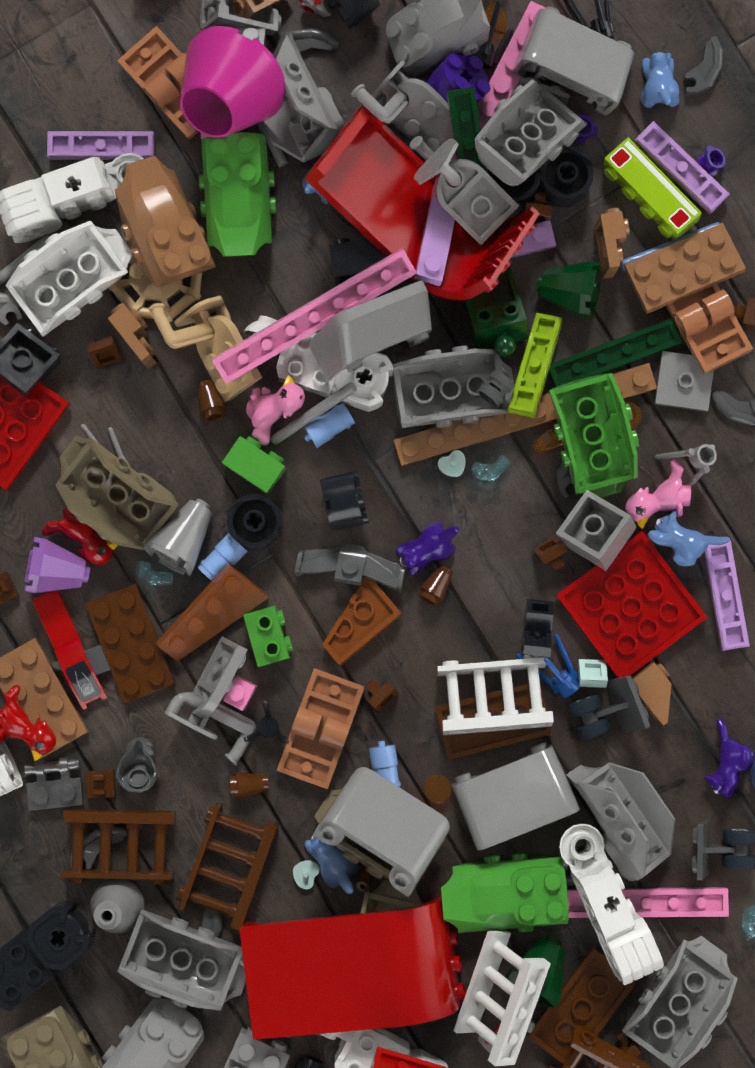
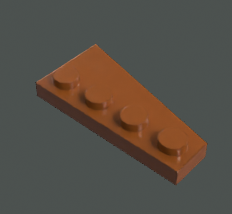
(216, 607)

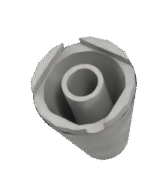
(182, 537)
(116, 905)

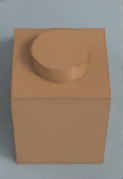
(654, 690)

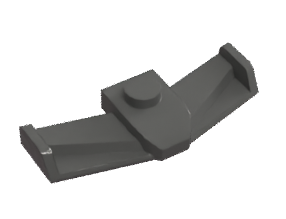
(350, 566)

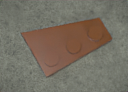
(362, 620)

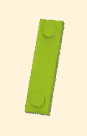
(535, 365)

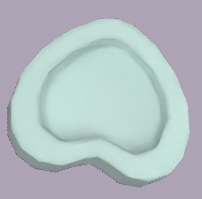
(453, 464)
(305, 872)

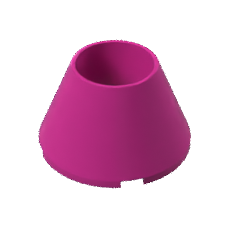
(229, 82)

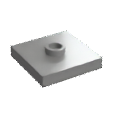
(682, 383)

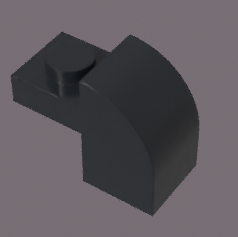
(538, 628)

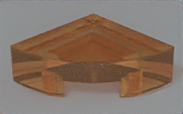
(501, 24)
(547, 441)

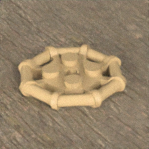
(149, 292)

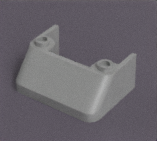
(372, 328)

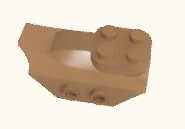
(161, 223)

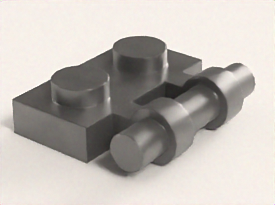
(54, 793)

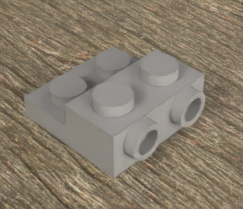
(257, 1052)

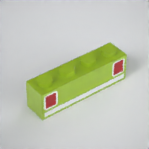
(651, 190)

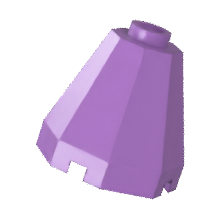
(53, 568)

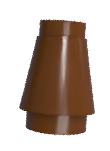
(210, 402)
(435, 586)
(247, 784)

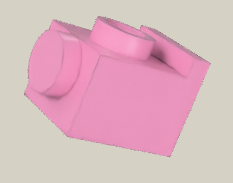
(240, 693)

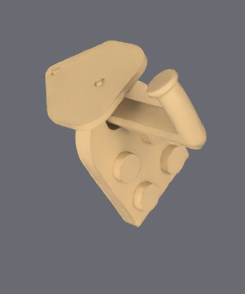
(212, 337)

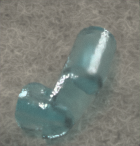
(490, 472)
(153, 578)
(748, 922)

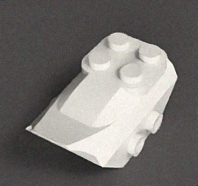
(68, 274)

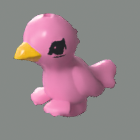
(269, 407)
(668, 497)

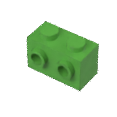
(255, 465)
(267, 635)

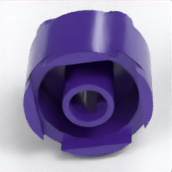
(460, 72)

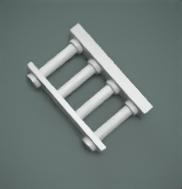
(483, 720)
(521, 1003)

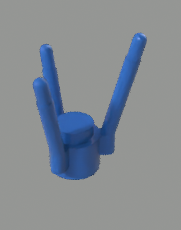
(564, 681)

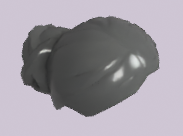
(136, 767)

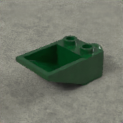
(498, 317)

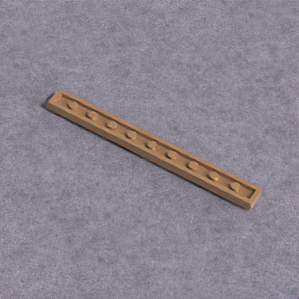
(460, 435)

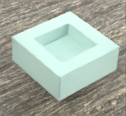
(592, 673)

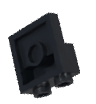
(26, 359)

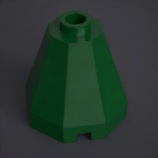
(572, 288)
(551, 950)

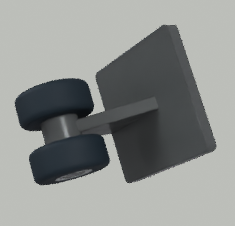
(625, 703)
(735, 856)

